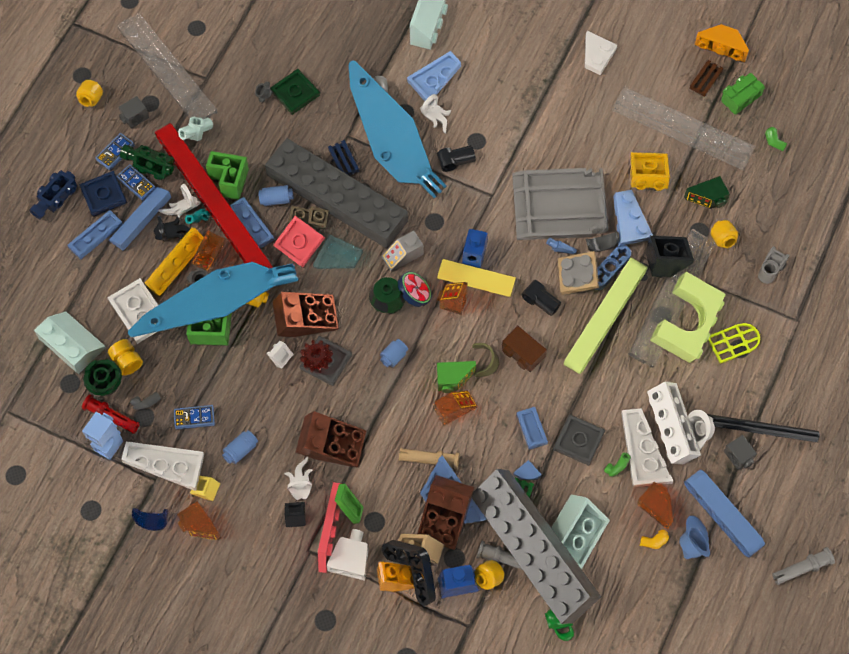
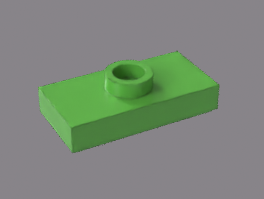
(349, 503)

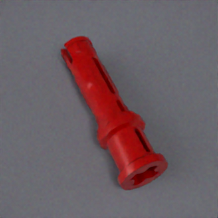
(94, 405)

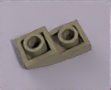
(313, 217)

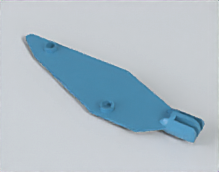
(391, 132)
(214, 296)

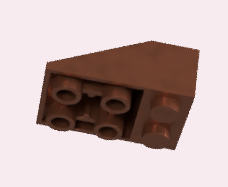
(304, 314)
(330, 440)
(445, 510)

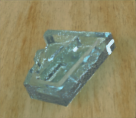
(337, 255)

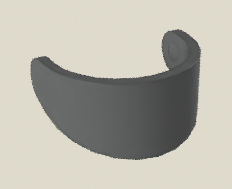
(603, 243)

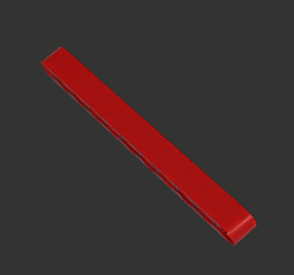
(210, 196)

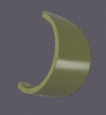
(493, 366)

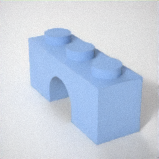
(103, 434)

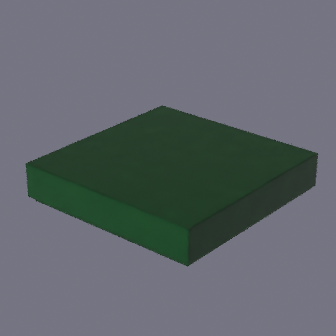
(295, 91)

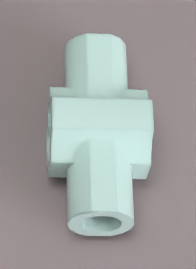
(195, 128)

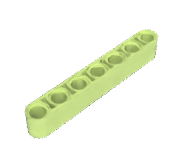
(605, 315)

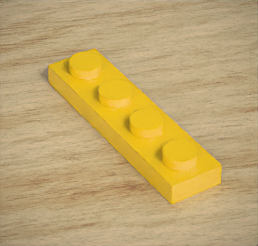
(175, 262)

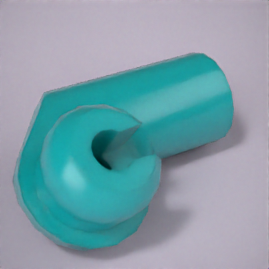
(197, 216)

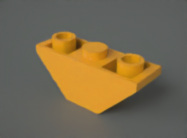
(723, 41)
(395, 577)

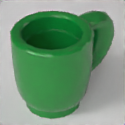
(555, 624)

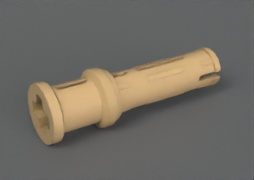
(429, 457)

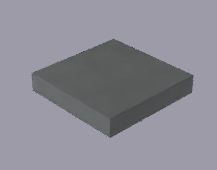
(340, 359)
(579, 440)

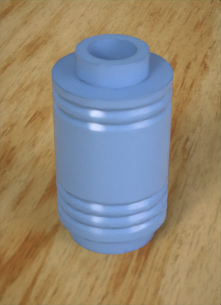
(275, 195)
(239, 447)

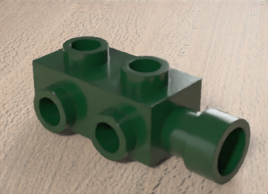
(149, 161)

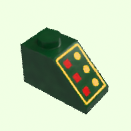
(708, 193)

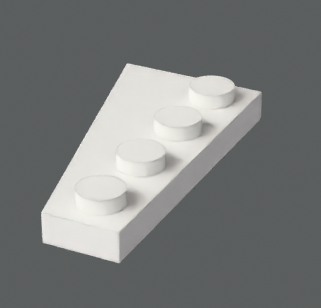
(169, 463)

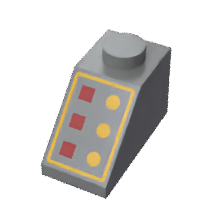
(403, 251)

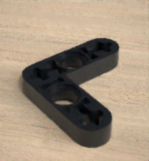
(419, 565)

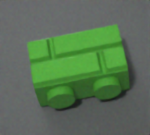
(742, 93)

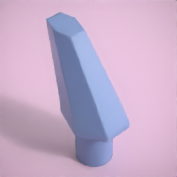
(559, 246)

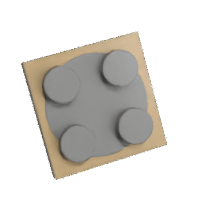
(578, 273)

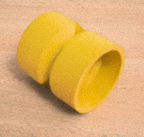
(125, 357)

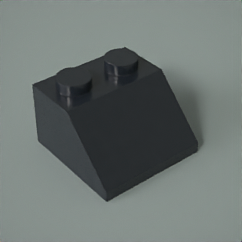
(668, 255)

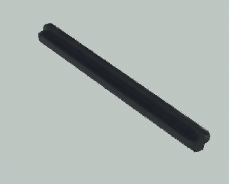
(765, 428)

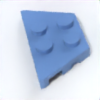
(444, 470)

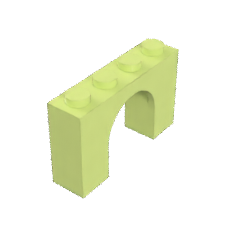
(707, 303)

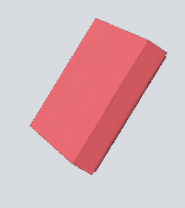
(299, 241)

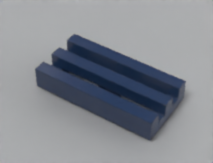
(338, 147)

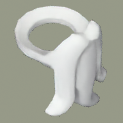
(434, 112)
(183, 206)
(300, 485)

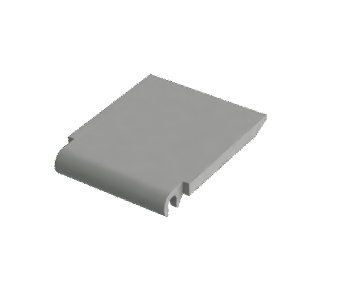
(559, 203)

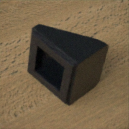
(295, 514)

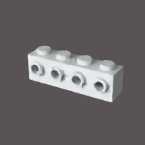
(673, 423)

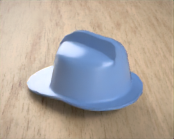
(695, 539)

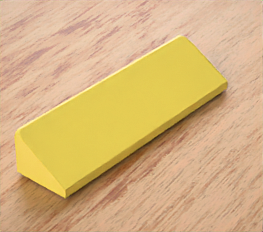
(477, 277)

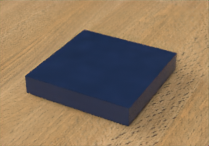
(103, 193)

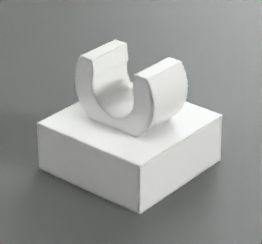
(280, 354)

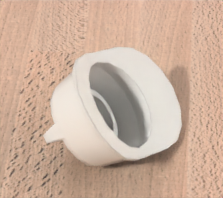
(702, 426)

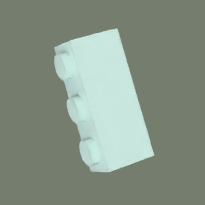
(426, 22)
(69, 340)
(579, 527)

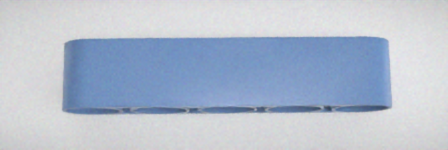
(724, 513)

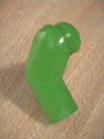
(773, 140)
(620, 465)

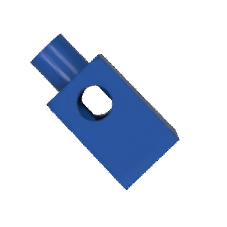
(475, 246)
(457, 581)

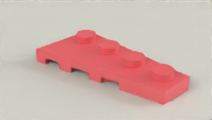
(329, 530)

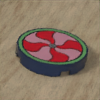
(414, 289)

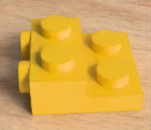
(649, 170)

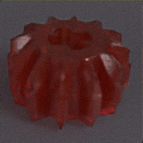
(316, 349)

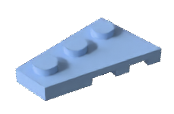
(434, 76)
(631, 221)

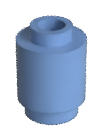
(393, 353)

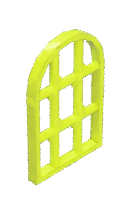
(730, 348)

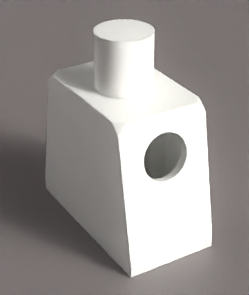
(350, 556)

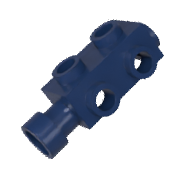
(54, 193)

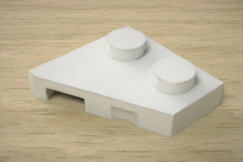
(597, 52)

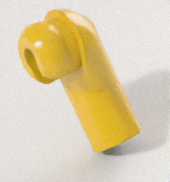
(657, 541)

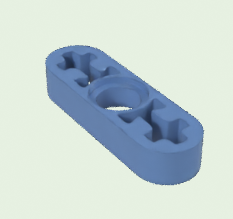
(612, 259)

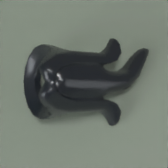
(169, 230)

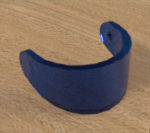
(150, 520)

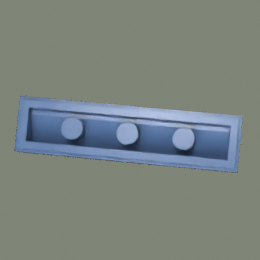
(140, 218)

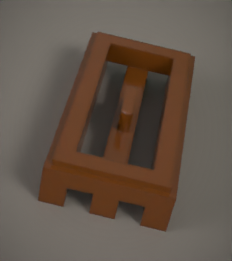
(713, 67)

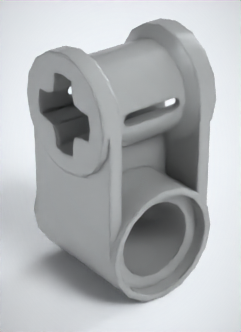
(774, 263)

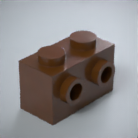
(523, 349)

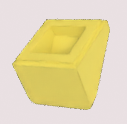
(206, 488)

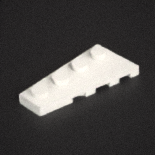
(645, 461)

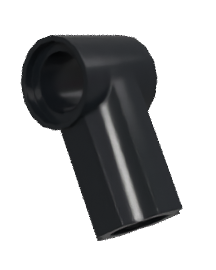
(450, 159)
(537, 295)

